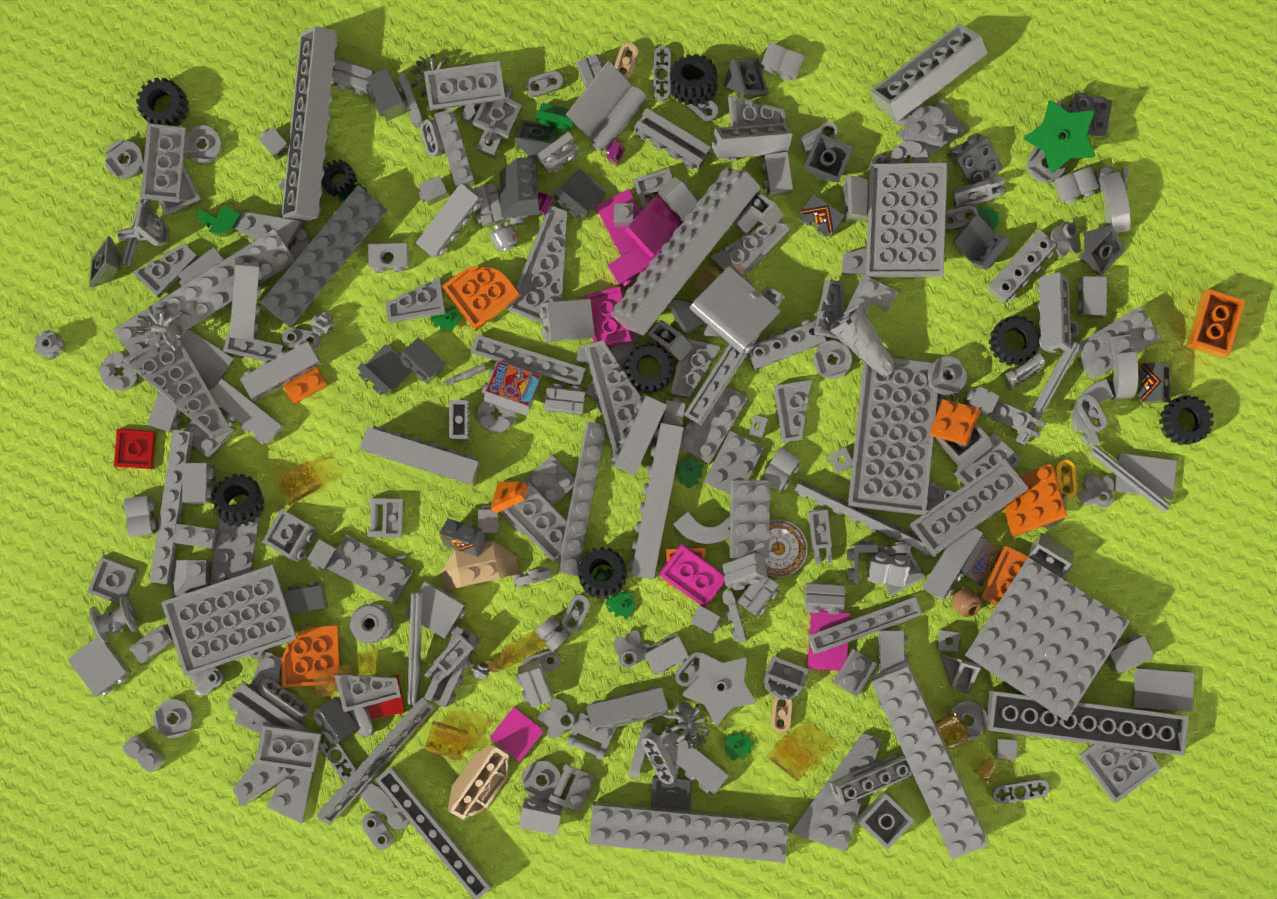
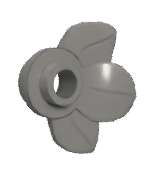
(1065, 238)
(1095, 488)
(632, 646)
(205, 680)
(554, 718)

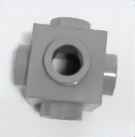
(55, 346)

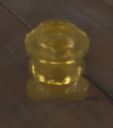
(986, 769)

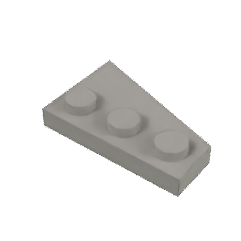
(420, 303)

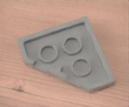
(1118, 768)

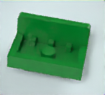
(555, 116)

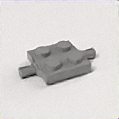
(498, 116)
(926, 125)

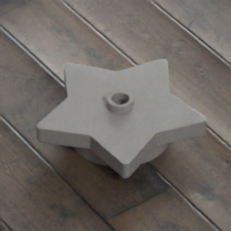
(711, 674)

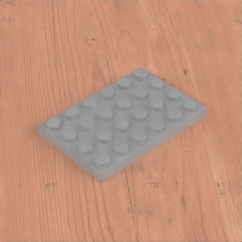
(906, 220)
(229, 620)

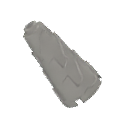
(859, 335)

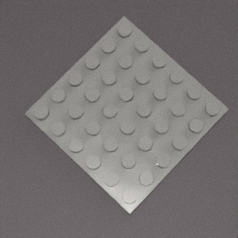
(1047, 638)

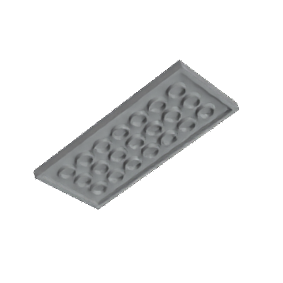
(890, 420)

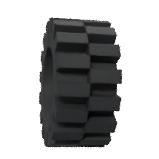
(343, 186)

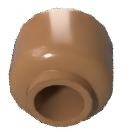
(966, 602)

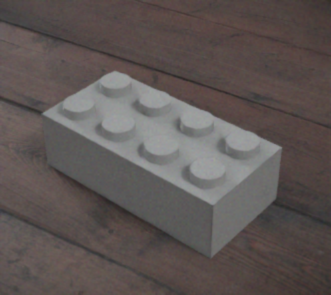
(1096, 352)

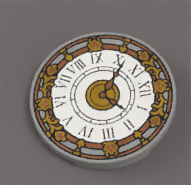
(786, 549)

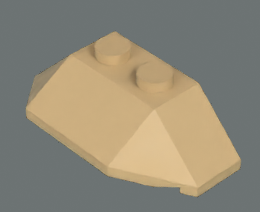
(491, 564)
(479, 782)

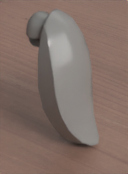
(363, 721)

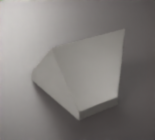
(960, 673)

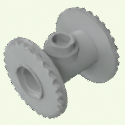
(114, 621)
(360, 623)

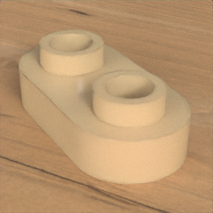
(625, 62)
(781, 713)

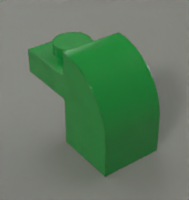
(223, 224)

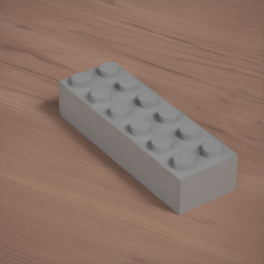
(928, 72)
(424, 457)

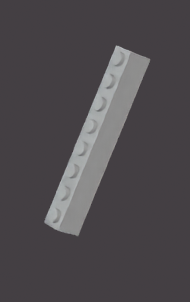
(657, 500)
(434, 832)

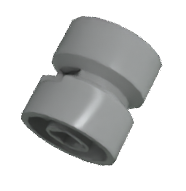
(552, 633)

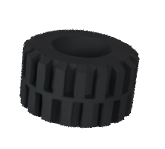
(693, 68)
(154, 91)
(1028, 332)
(645, 351)
(1201, 416)
(234, 487)
(597, 558)

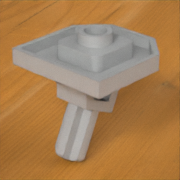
(146, 227)

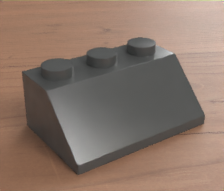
(519, 188)

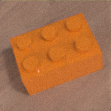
(1215, 323)

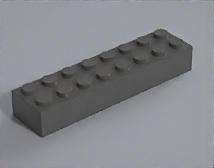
(324, 256)

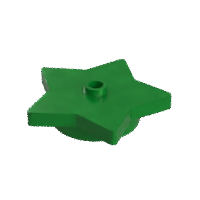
(1075, 127)

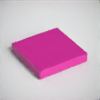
(516, 733)

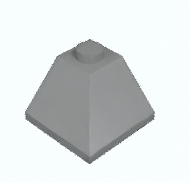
(189, 576)

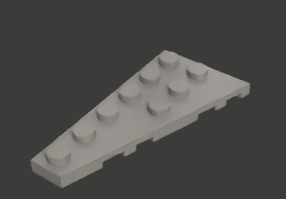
(544, 268)
(180, 383)
(614, 391)
(827, 819)

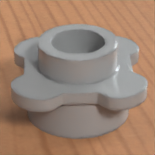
(481, 670)

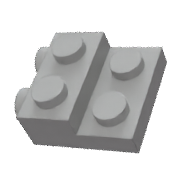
(558, 153)
(204, 442)
(290, 536)

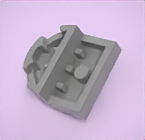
(784, 678)

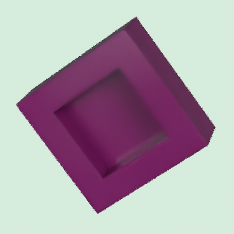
(615, 153)
(544, 202)

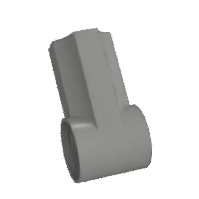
(808, 139)

